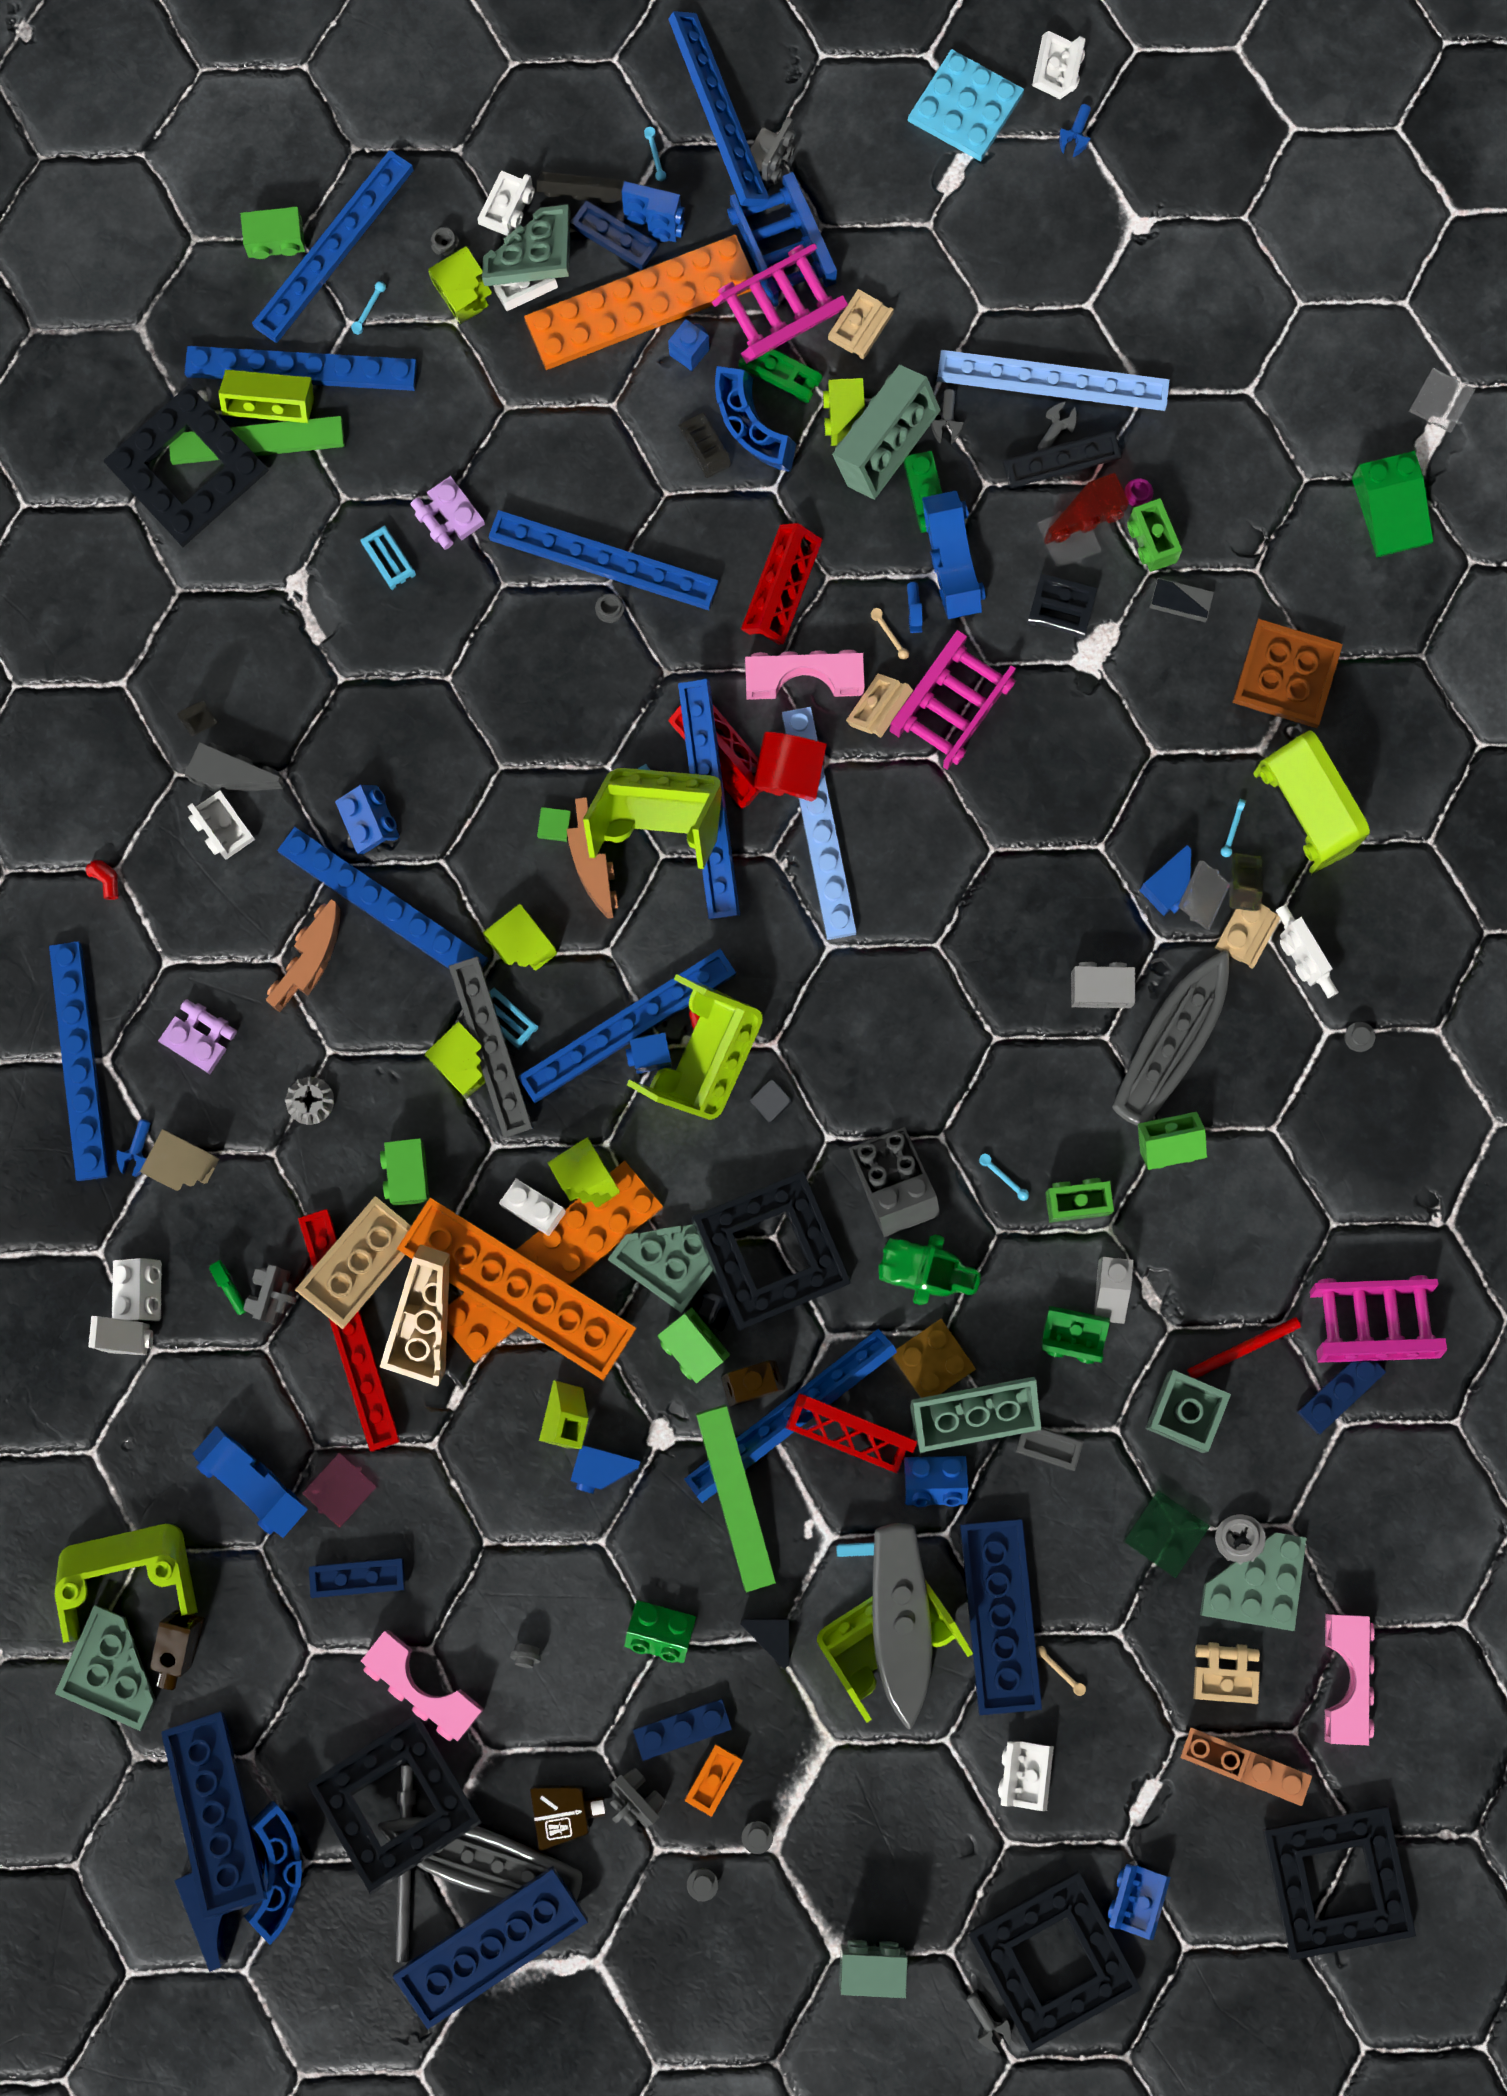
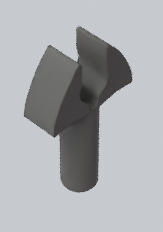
(947, 418)
(1057, 425)
(988, 2023)

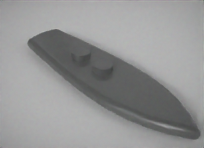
(1174, 1040)
(901, 1620)
(487, 1861)

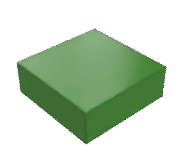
(554, 824)

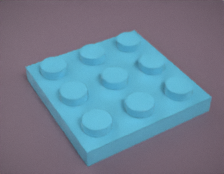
(965, 105)

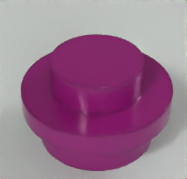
(1138, 492)

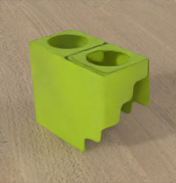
(460, 284)
(520, 940)
(458, 1060)
(583, 1174)

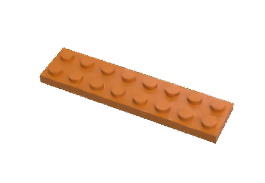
(637, 302)
(570, 1251)
(521, 1290)

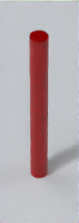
(1244, 1348)

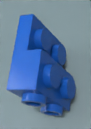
(655, 208)

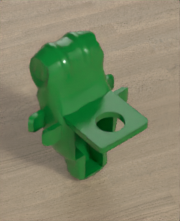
(926, 1269)

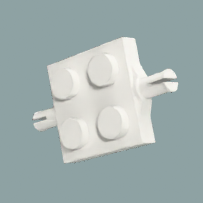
(1302, 946)

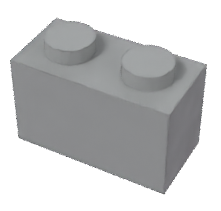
(1103, 986)

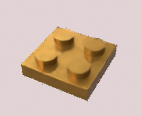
(933, 1360)

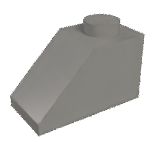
(1113, 1288)

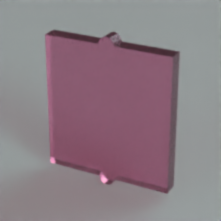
(339, 1490)

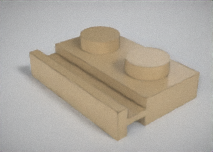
(860, 324)
(879, 705)
(1248, 934)

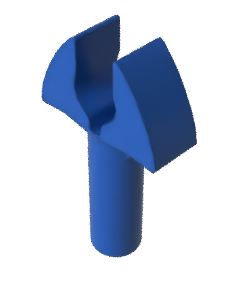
(1076, 132)
(915, 608)
(135, 1150)

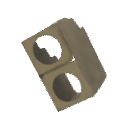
(178, 1162)

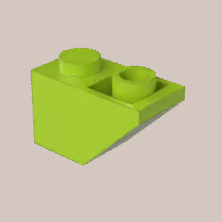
(845, 406)
(565, 1416)

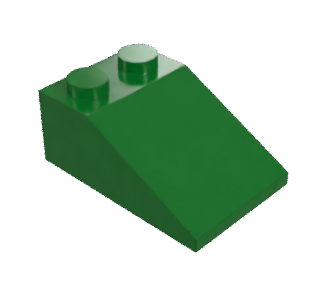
(1394, 503)

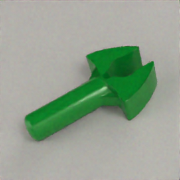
(223, 1279)

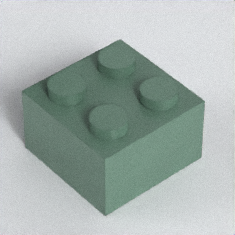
(1188, 1411)
(873, 1969)

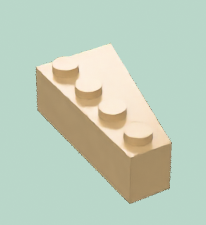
(420, 1324)

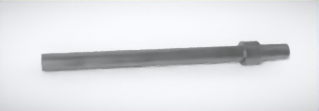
(406, 1799)

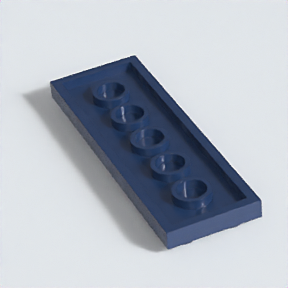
(1000, 1617)
(214, 1816)
(490, 1947)

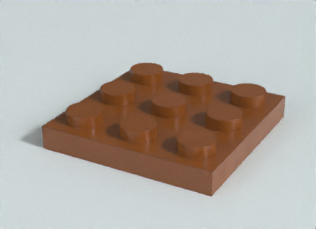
(1287, 673)

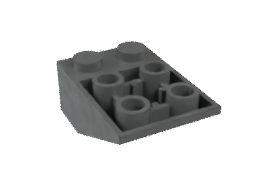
(895, 1182)

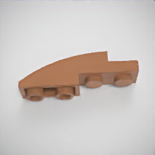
(592, 871)
(316, 947)
(1246, 1766)

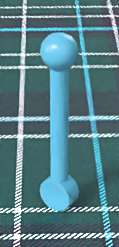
(650, 134)
(357, 327)
(1226, 851)
(985, 1160)

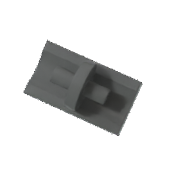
(272, 1296)
(644, 1809)

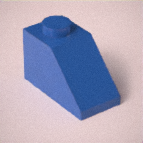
(1169, 883)
(600, 1469)

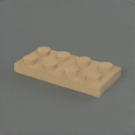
(356, 1263)

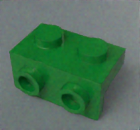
(1075, 1335)
(659, 1632)

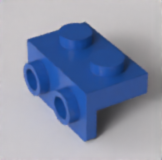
(367, 818)
(936, 1481)
(1138, 1901)

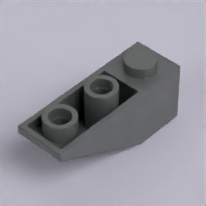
(219, 771)

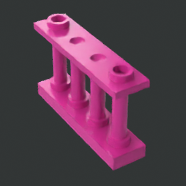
(780, 330)
(939, 674)
(1364, 1347)

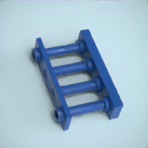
(801, 219)

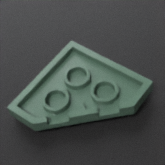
(532, 251)
(665, 1262)
(1260, 1590)
(108, 1671)

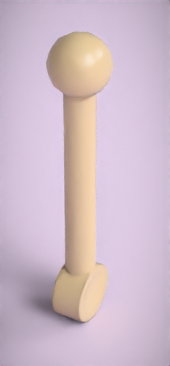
(876, 615)
(1078, 1688)

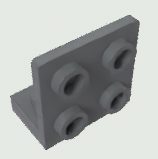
(772, 150)

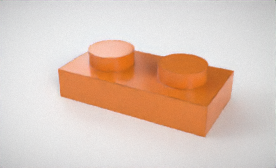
(713, 1780)

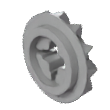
(319, 1110)
(1237, 1525)

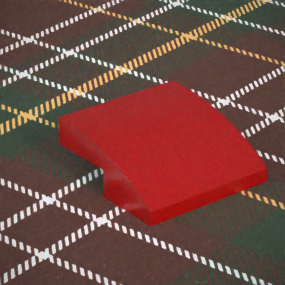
(790, 765)

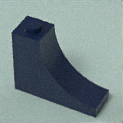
(210, 1931)

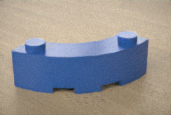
(736, 405)
(952, 558)
(254, 1485)
(281, 1872)

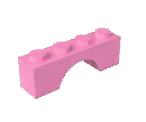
(839, 671)
(390, 1662)
(1349, 1719)

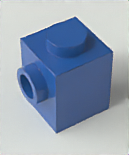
(689, 344)
(649, 1053)

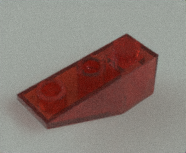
(1096, 503)

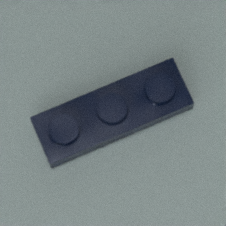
(614, 235)
(1340, 1394)
(357, 1578)
(682, 1729)

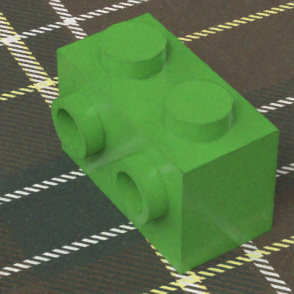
(272, 232)
(1154, 535)
(1172, 1140)
(405, 1172)
(1079, 1201)
(693, 1346)

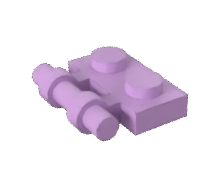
(454, 507)
(191, 1043)

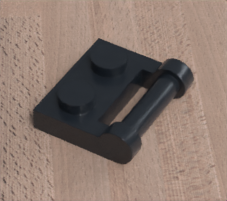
(1066, 598)

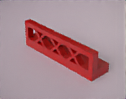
(777, 578)
(735, 771)
(860, 1425)

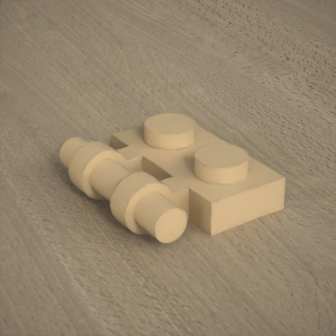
(1226, 1684)

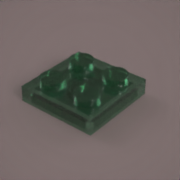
(1166, 1534)

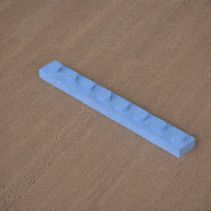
(1053, 380)
(823, 841)

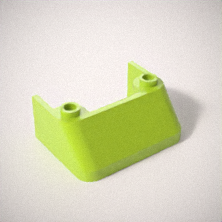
(1317, 798)
(658, 803)
(711, 1056)
(156, 1547)
(851, 1649)

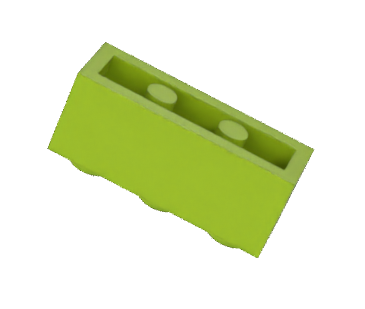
(266, 396)

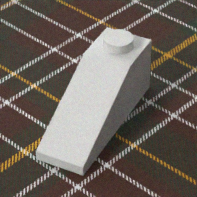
(120, 1336)

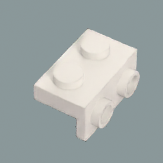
(1058, 64)
(505, 203)
(221, 824)
(137, 1289)
(1026, 1775)

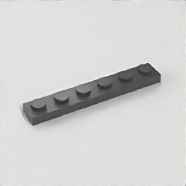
(494, 1053)

